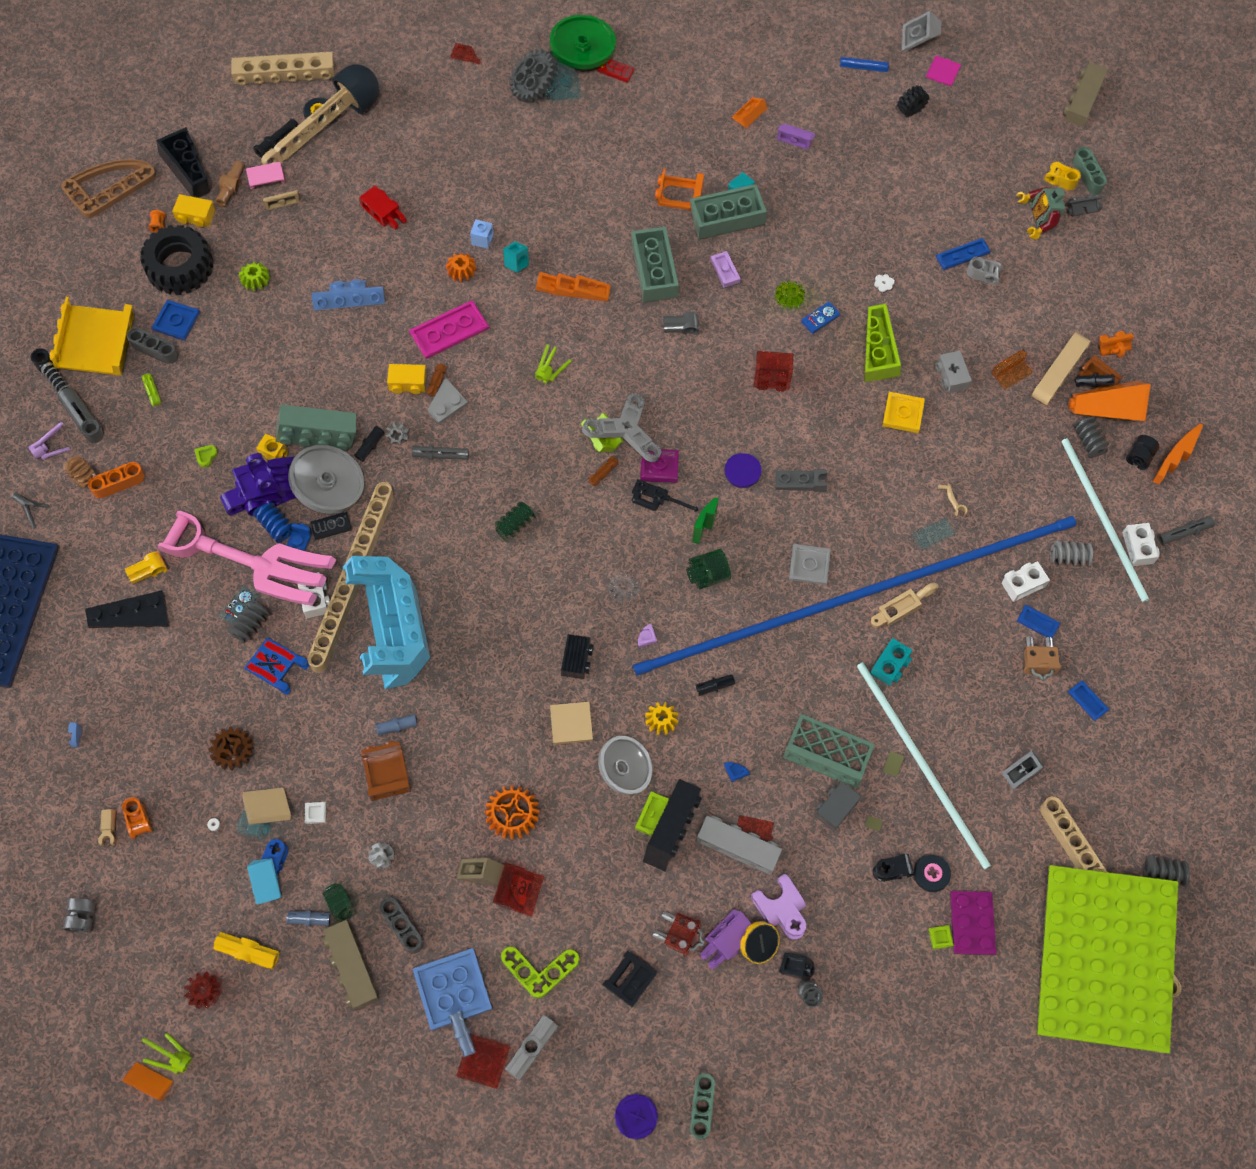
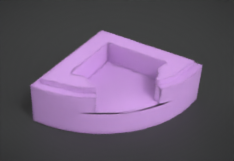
(647, 636)

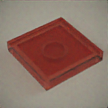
(486, 1064)

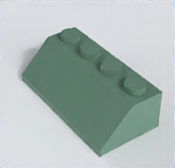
(728, 211)

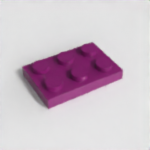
(972, 923)

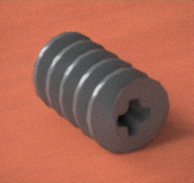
(1090, 437)
(248, 621)
(1167, 869)

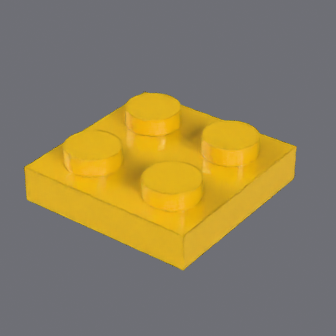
(903, 412)

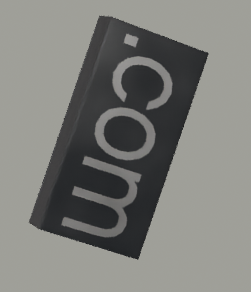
(330, 525)

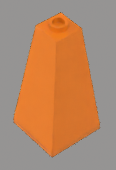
(1117, 401)

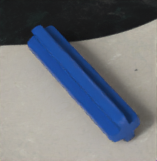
(864, 64)

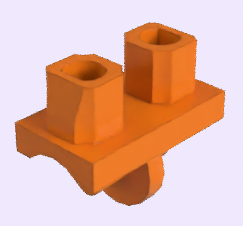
(1115, 345)

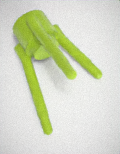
(544, 371)
(178, 1059)

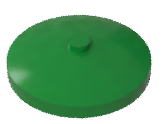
(582, 41)

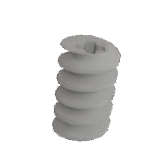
(1070, 552)

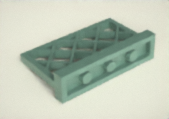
(826, 765)

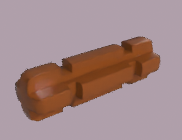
(436, 379)
(603, 471)

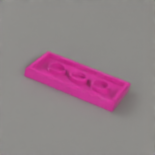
(449, 329)

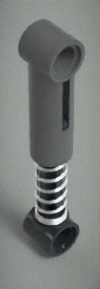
(68, 396)

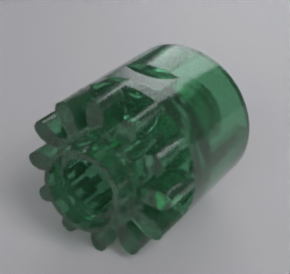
(708, 569)

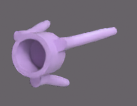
(39, 448)

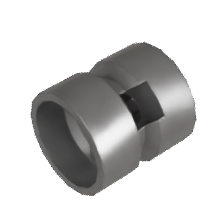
(79, 907)

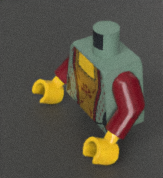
(1046, 207)

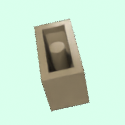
(480, 871)

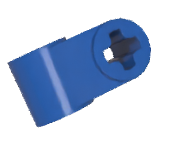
(278, 857)

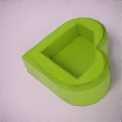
(205, 455)

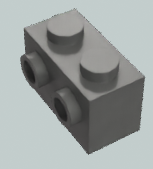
(837, 806)

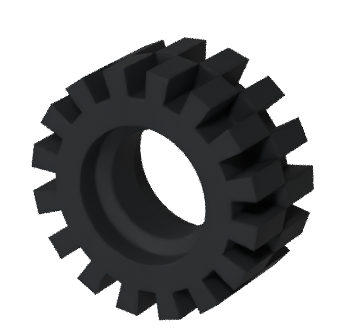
(913, 101)

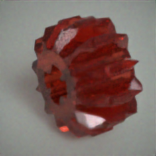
(208, 983)

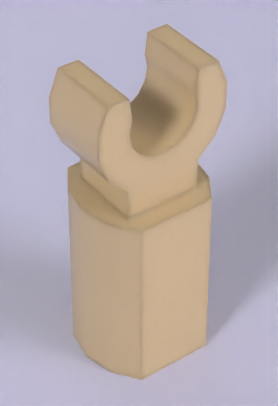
(107, 828)

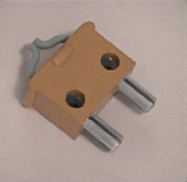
(1041, 659)

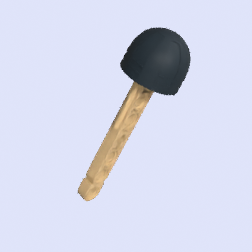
(355, 88)

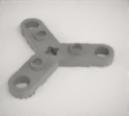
(616, 428)

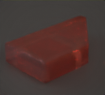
(464, 53)

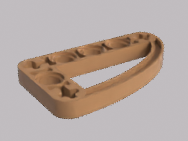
(108, 193)

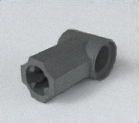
(686, 323)

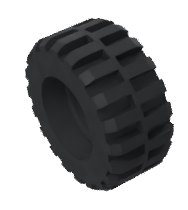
(181, 277)

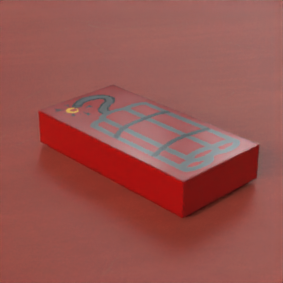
(616, 70)

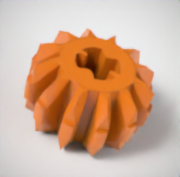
(461, 267)

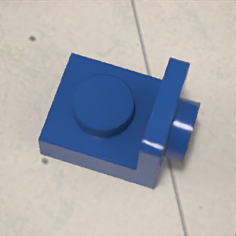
(299, 537)

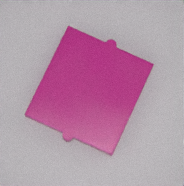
(943, 70)

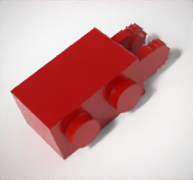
(381, 207)

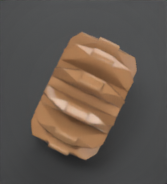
(79, 470)

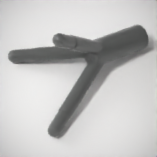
(26, 503)

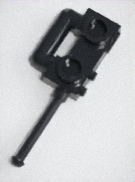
(657, 493)

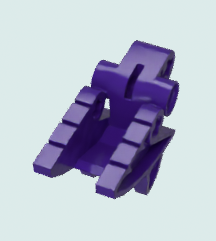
(259, 484)

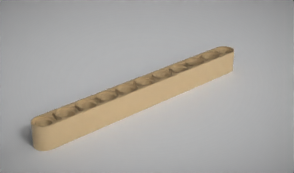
(345, 601)
(1083, 849)

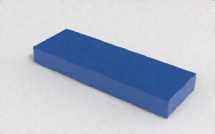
(962, 254)

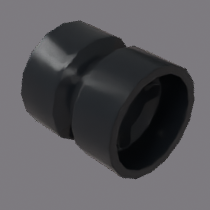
(1142, 451)

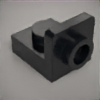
(797, 966)

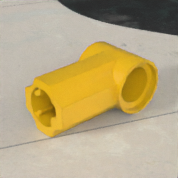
(150, 566)

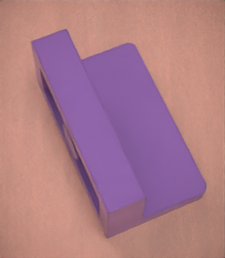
(795, 136)

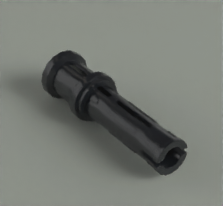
(270, 141)

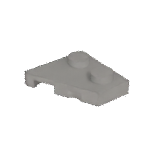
(446, 402)

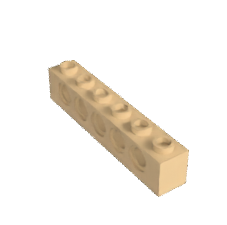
(283, 68)

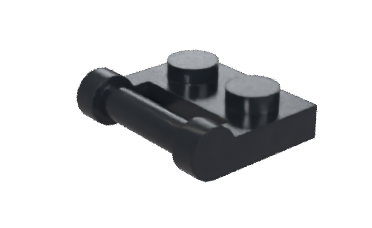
(634, 984)

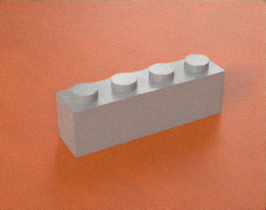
(738, 844)

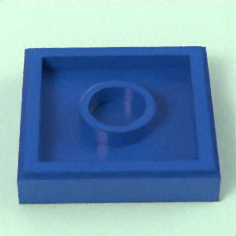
(175, 320)

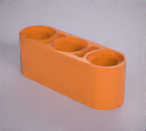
(107, 479)

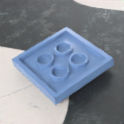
(452, 987)

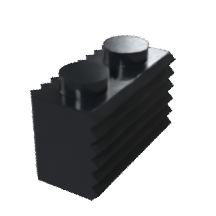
(575, 657)

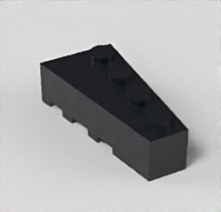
(183, 161)
(672, 825)

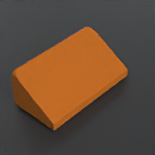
(750, 111)
(148, 1081)

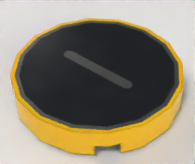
(759, 942)

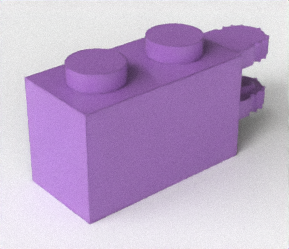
(726, 938)

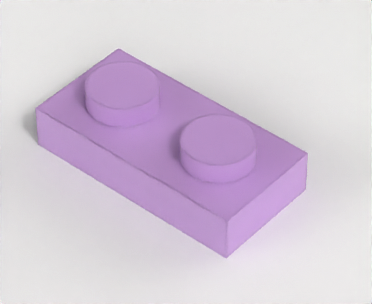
(725, 269)

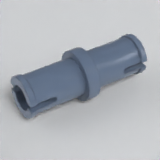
(396, 725)
(308, 918)
(462, 1034)

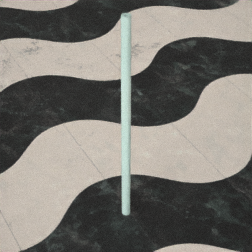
(1105, 520)

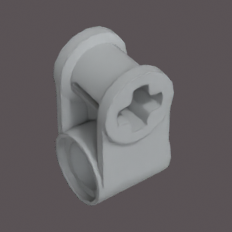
(984, 270)

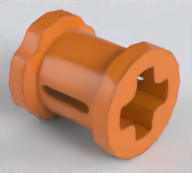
(156, 220)

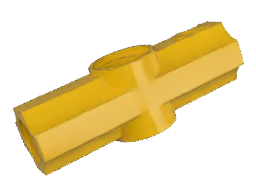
(246, 950)

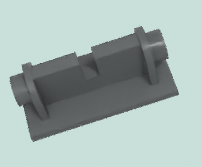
(1090, 203)

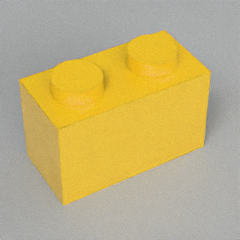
(193, 210)
(407, 378)

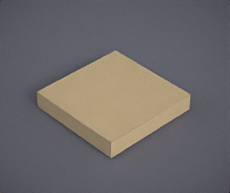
(571, 723)
(266, 806)

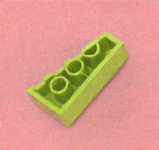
(881, 348)

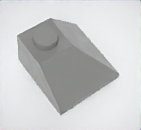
(920, 30)

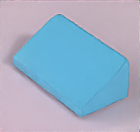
(264, 880)

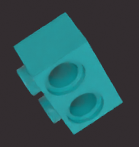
(889, 661)

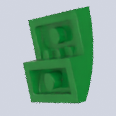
(705, 520)

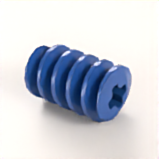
(273, 521)

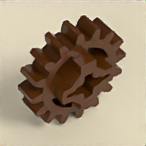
(220, 752)

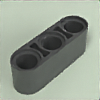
(147, 340)
(399, 916)

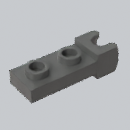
(801, 480)

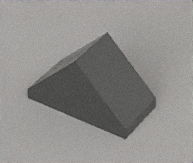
(1023, 770)

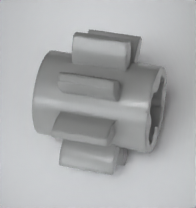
(399, 427)
(381, 855)

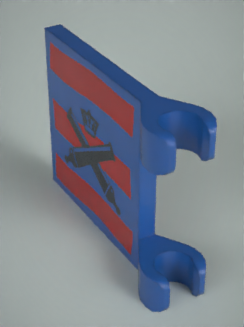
(272, 664)

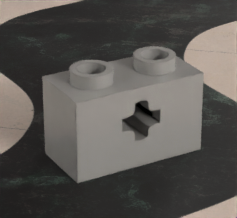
(953, 372)

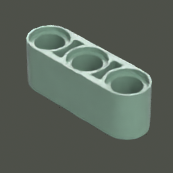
(1089, 170)
(706, 1096)

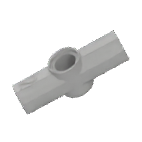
(522, 1059)

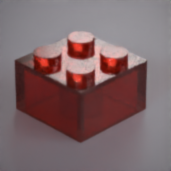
(773, 370)

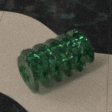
(514, 519)

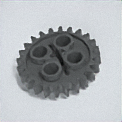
(533, 75)

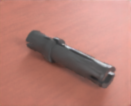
(417, 451)
(1194, 527)

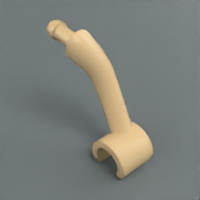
(952, 499)

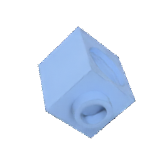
(481, 234)

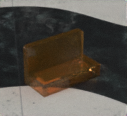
(1012, 369)

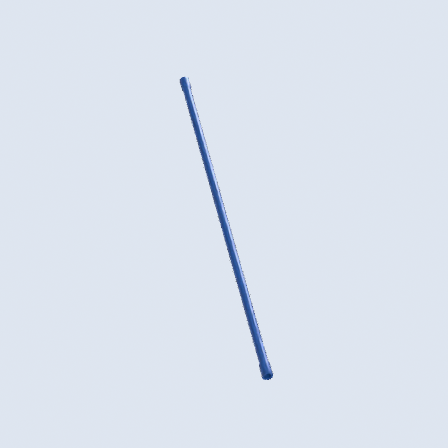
(649, 665)

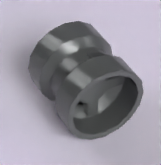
(812, 998)

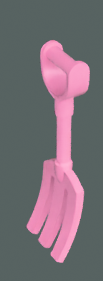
(264, 566)

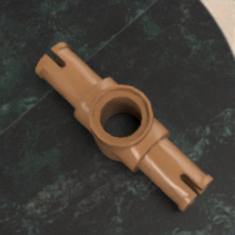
(229, 183)

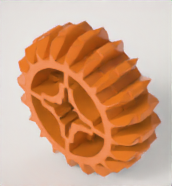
(504, 809)

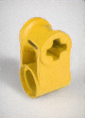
(1063, 177)

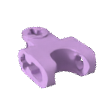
(783, 910)

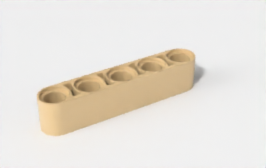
(1060, 368)

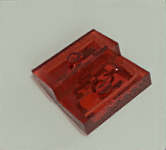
(518, 889)

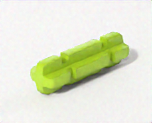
(151, 389)

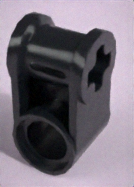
(896, 868)

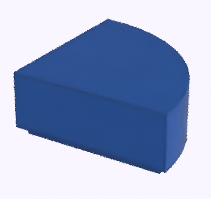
(735, 771)

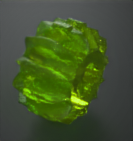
(789, 294)

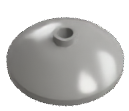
(632, 761)

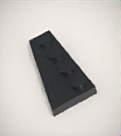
(138, 611)

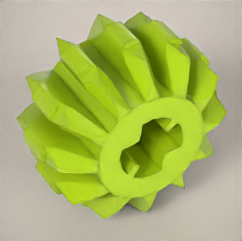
(254, 276)

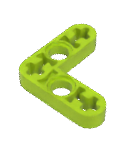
(534, 977)

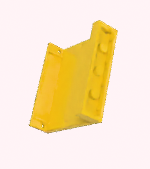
(91, 339)

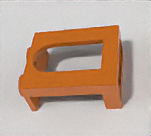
(665, 181)

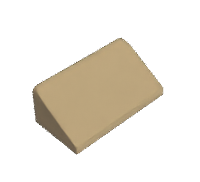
(281, 200)

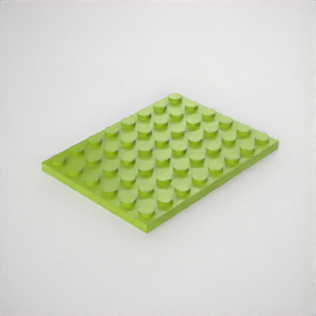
(1108, 959)

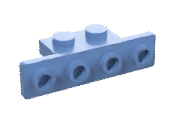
(348, 294)

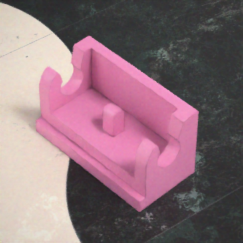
(265, 174)

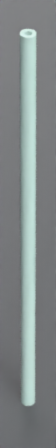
(924, 766)

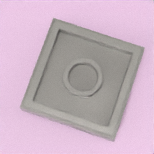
(809, 564)

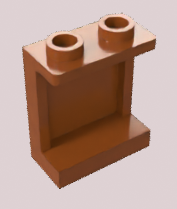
(385, 770)

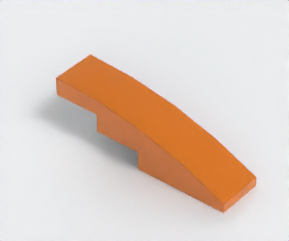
(573, 287)
(1180, 452)

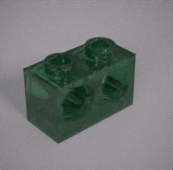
(339, 902)

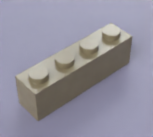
(1085, 95)
(350, 964)

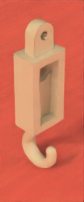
(904, 604)

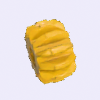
(667, 723)

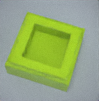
(941, 937)

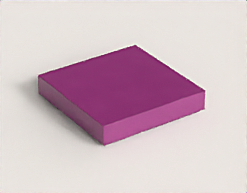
(662, 470)

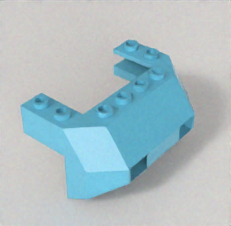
(395, 619)

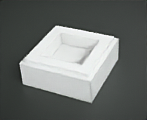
(315, 812)

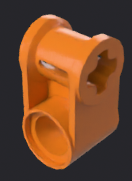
(137, 821)

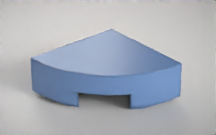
(76, 730)

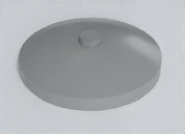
(326, 479)

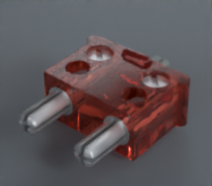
(683, 934)

